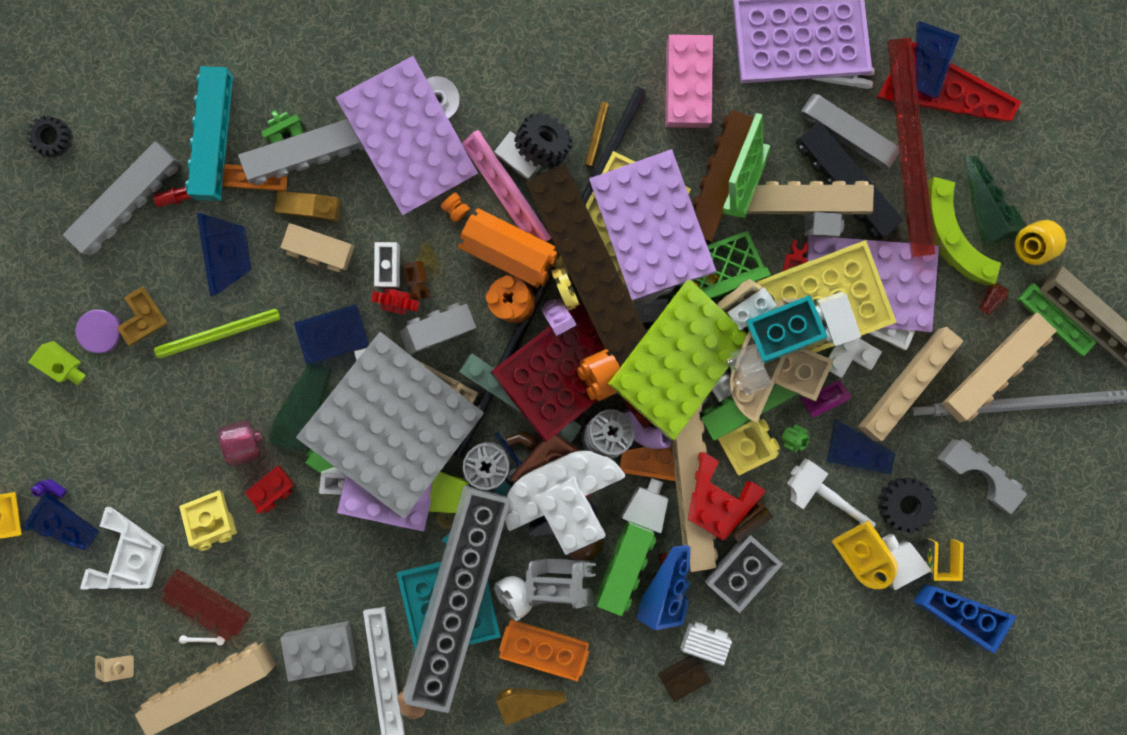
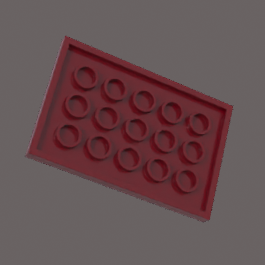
(545, 376)

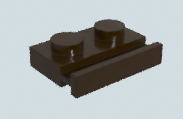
(752, 521)
(684, 677)

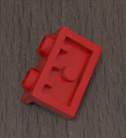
(270, 489)

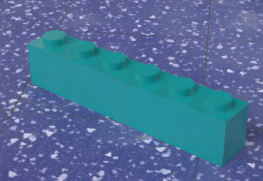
(209, 133)

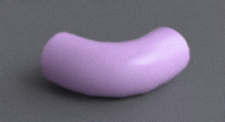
(649, 437)

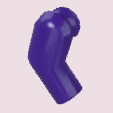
(48, 486)

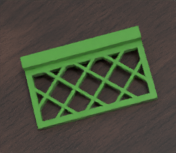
(747, 170)
(727, 286)

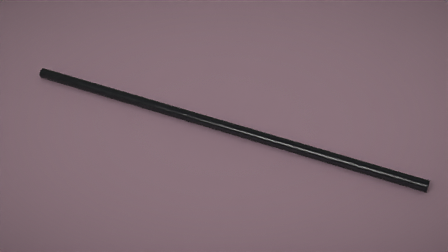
(540, 291)

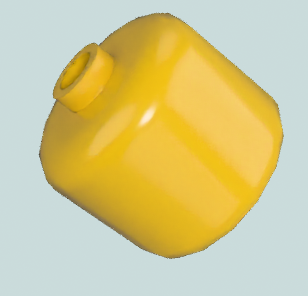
(1040, 242)

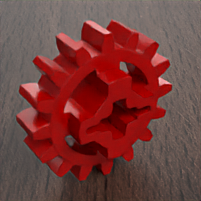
(395, 301)

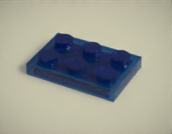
(331, 334)

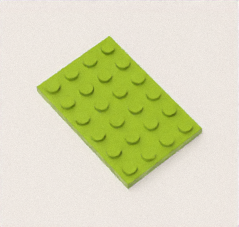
(679, 360)

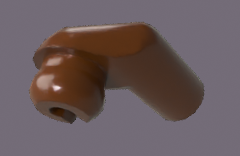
(524, 438)

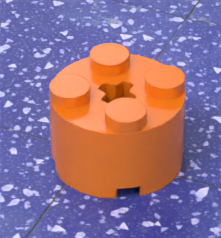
(500, 295)
(597, 373)

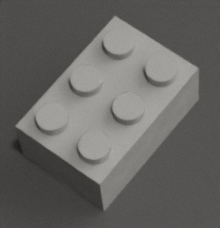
(742, 572)
(318, 651)

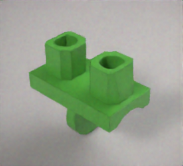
(281, 125)

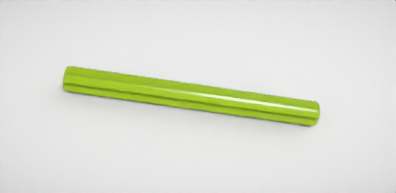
(217, 333)

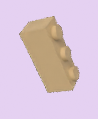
(317, 248)

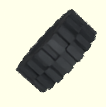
(543, 140)
(891, 501)

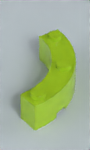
(950, 239)

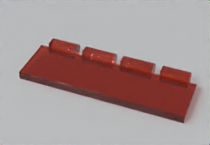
(205, 601)

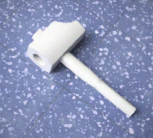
(808, 479)

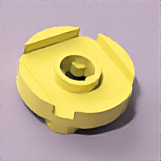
(563, 283)

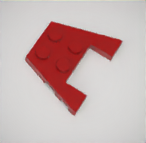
(714, 508)

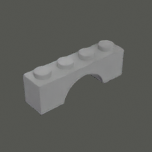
(1002, 492)

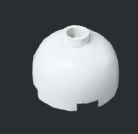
(512, 593)

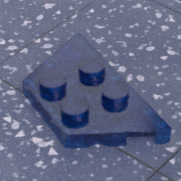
(223, 251)

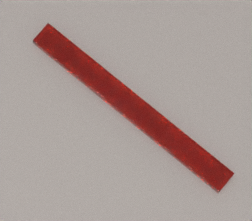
(911, 147)

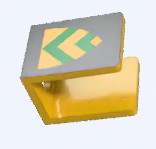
(956, 561)

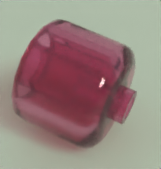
(239, 442)

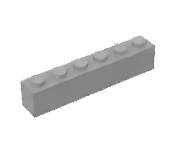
(299, 152)
(121, 199)

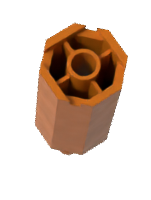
(508, 248)

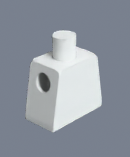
(647, 506)
(908, 559)

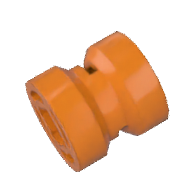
(455, 207)

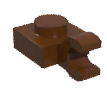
(415, 277)

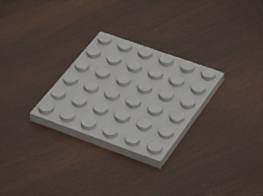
(390, 425)

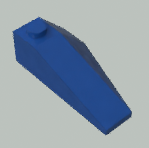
(665, 599)

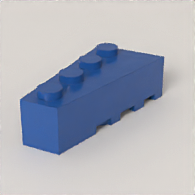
(972, 620)

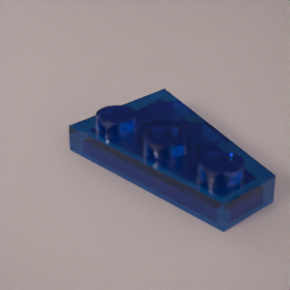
(933, 57)
(857, 450)
(60, 522)

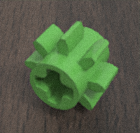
(795, 438)

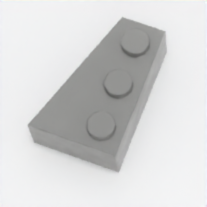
(437, 328)

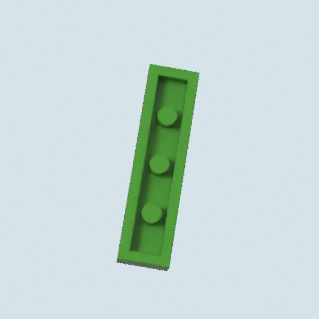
(1066, 328)

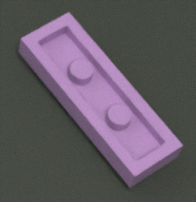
(558, 316)

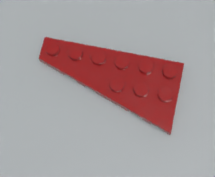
(963, 95)

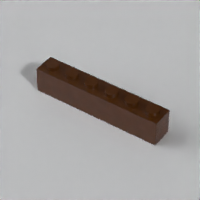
(715, 185)

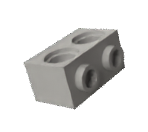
(823, 224)

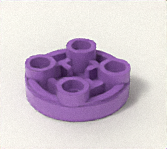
(98, 331)

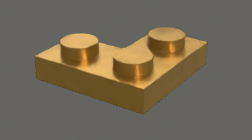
(147, 318)

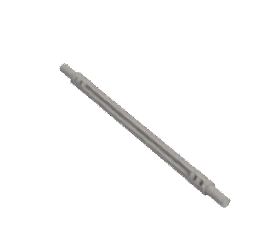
(1036, 402)

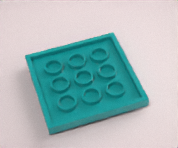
(416, 591)

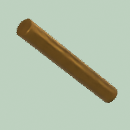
(596, 134)

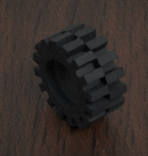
(38, 130)

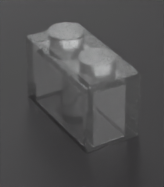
(749, 369)

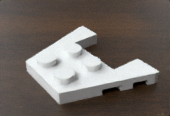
(134, 558)

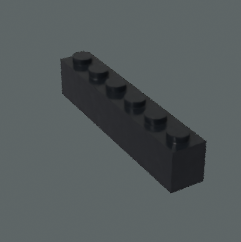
(837, 165)

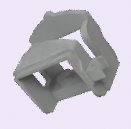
(559, 590)

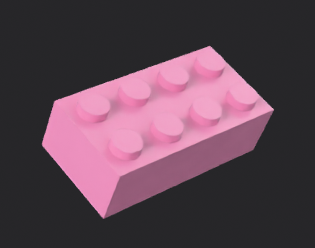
(689, 81)

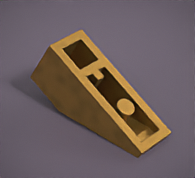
(308, 205)
(523, 702)

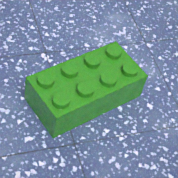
(624, 568)

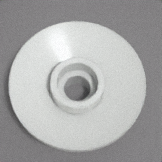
(448, 91)

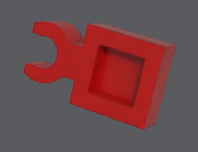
(796, 258)

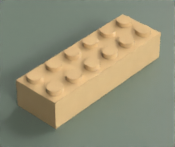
(205, 688)

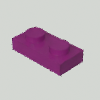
(828, 398)

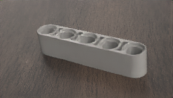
(850, 131)

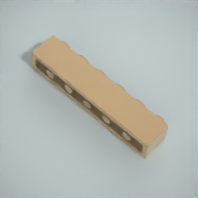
(812, 198)
(998, 368)
(910, 384)

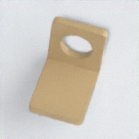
(114, 668)

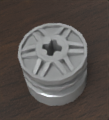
(598, 441)
(490, 453)

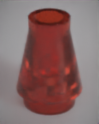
(993, 298)

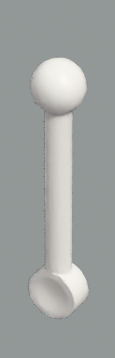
(219, 640)

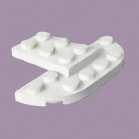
(560, 494)

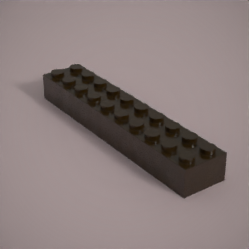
(587, 261)

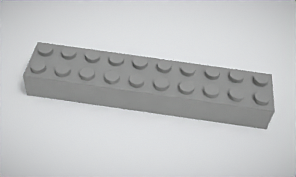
(456, 599)

